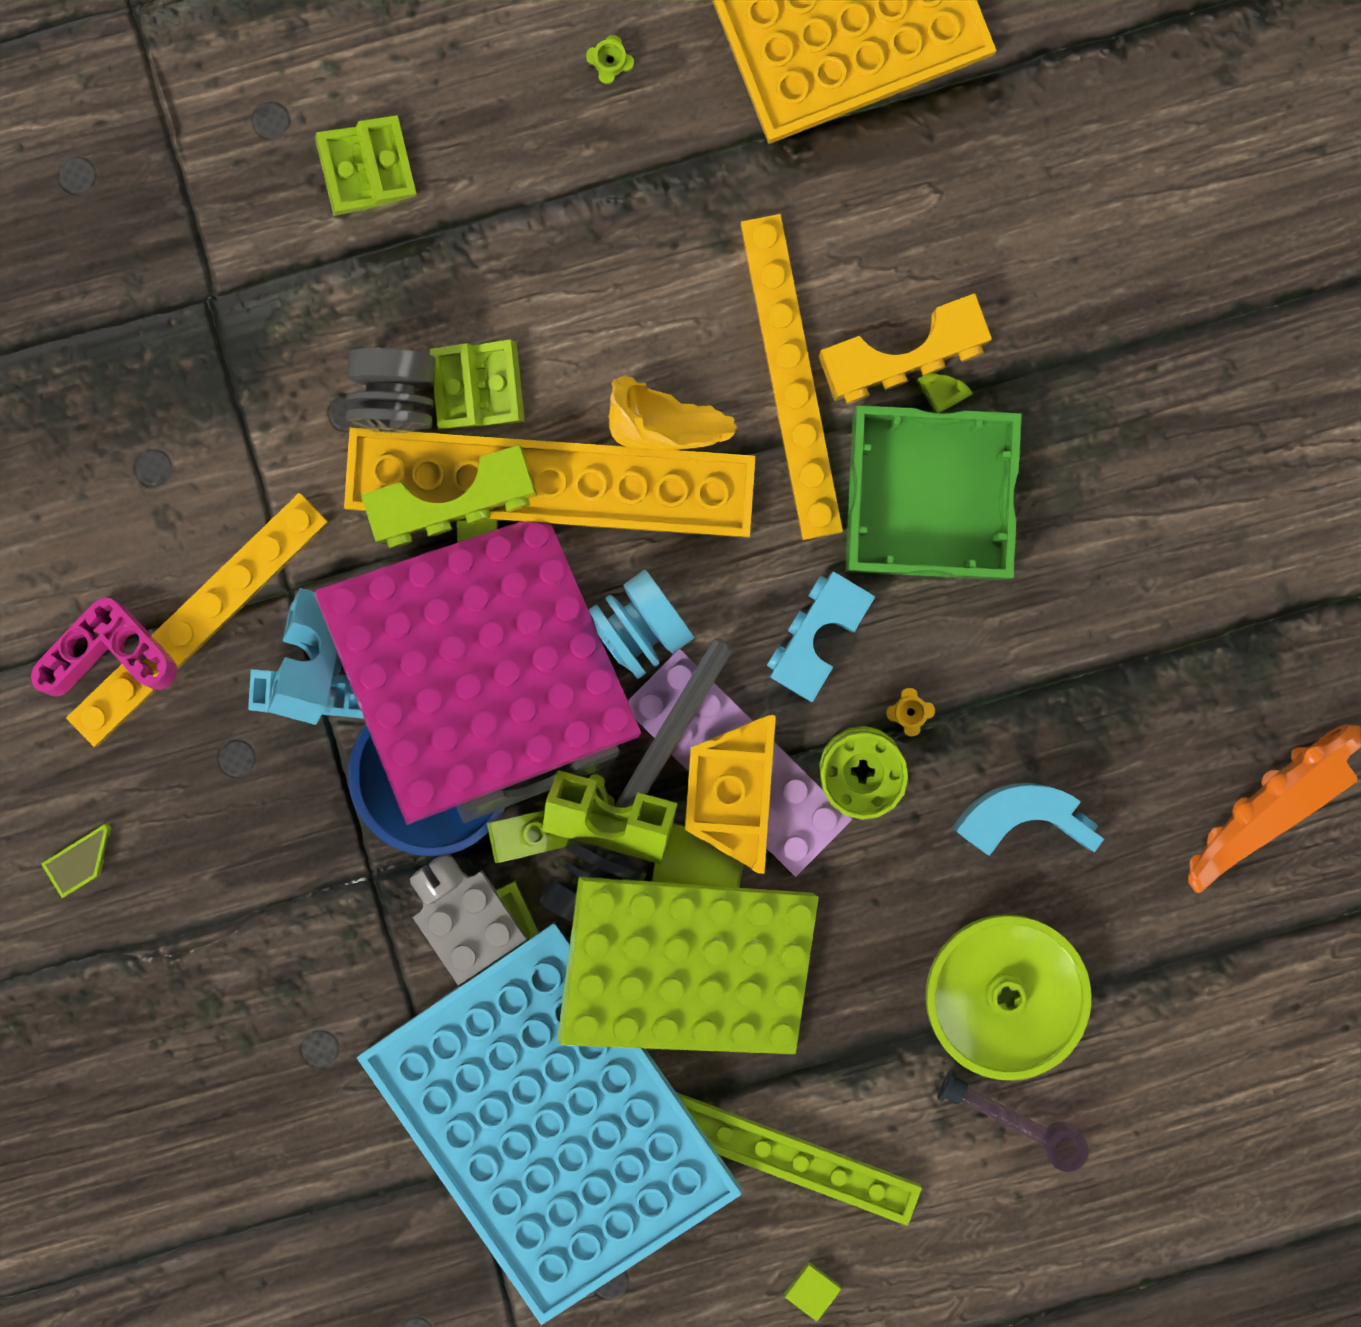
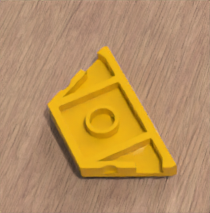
(732, 791)

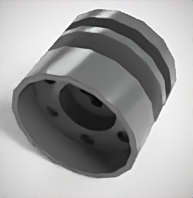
(390, 389)

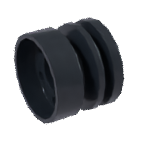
(592, 863)

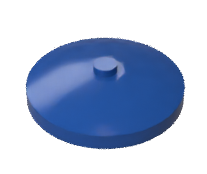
(382, 815)

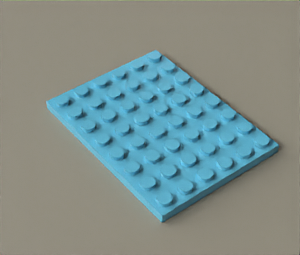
(547, 1147)

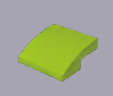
(365, 165)
(477, 385)
(696, 862)

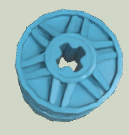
(640, 624)

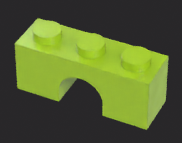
(580, 815)

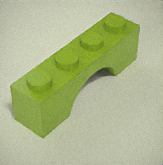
(500, 482)

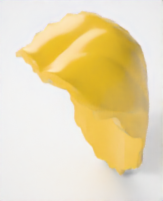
(660, 422)

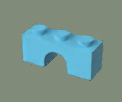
(834, 603)
(304, 687)

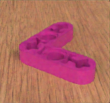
(110, 637)

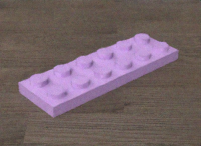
(799, 812)

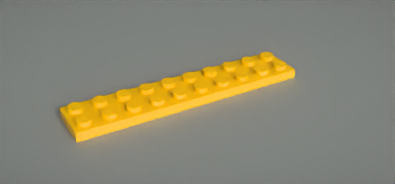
(572, 481)

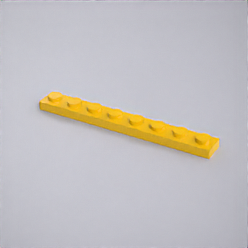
(791, 377)
(203, 614)

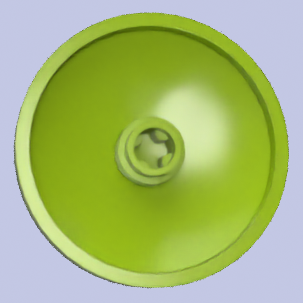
(1008, 997)

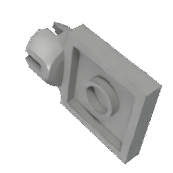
(463, 917)

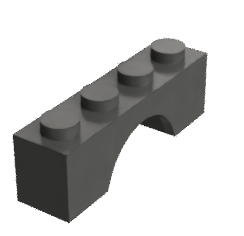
(534, 786)

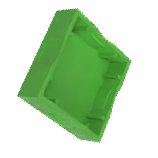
(932, 493)

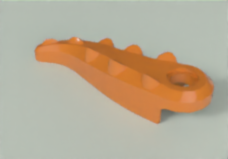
(1282, 801)

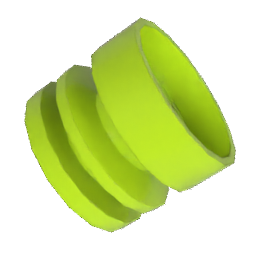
(880, 788)

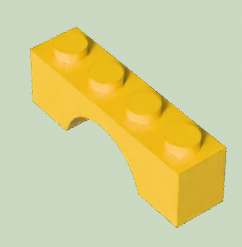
(856, 367)

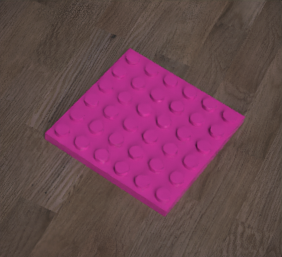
(476, 667)

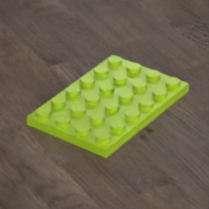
(686, 967)

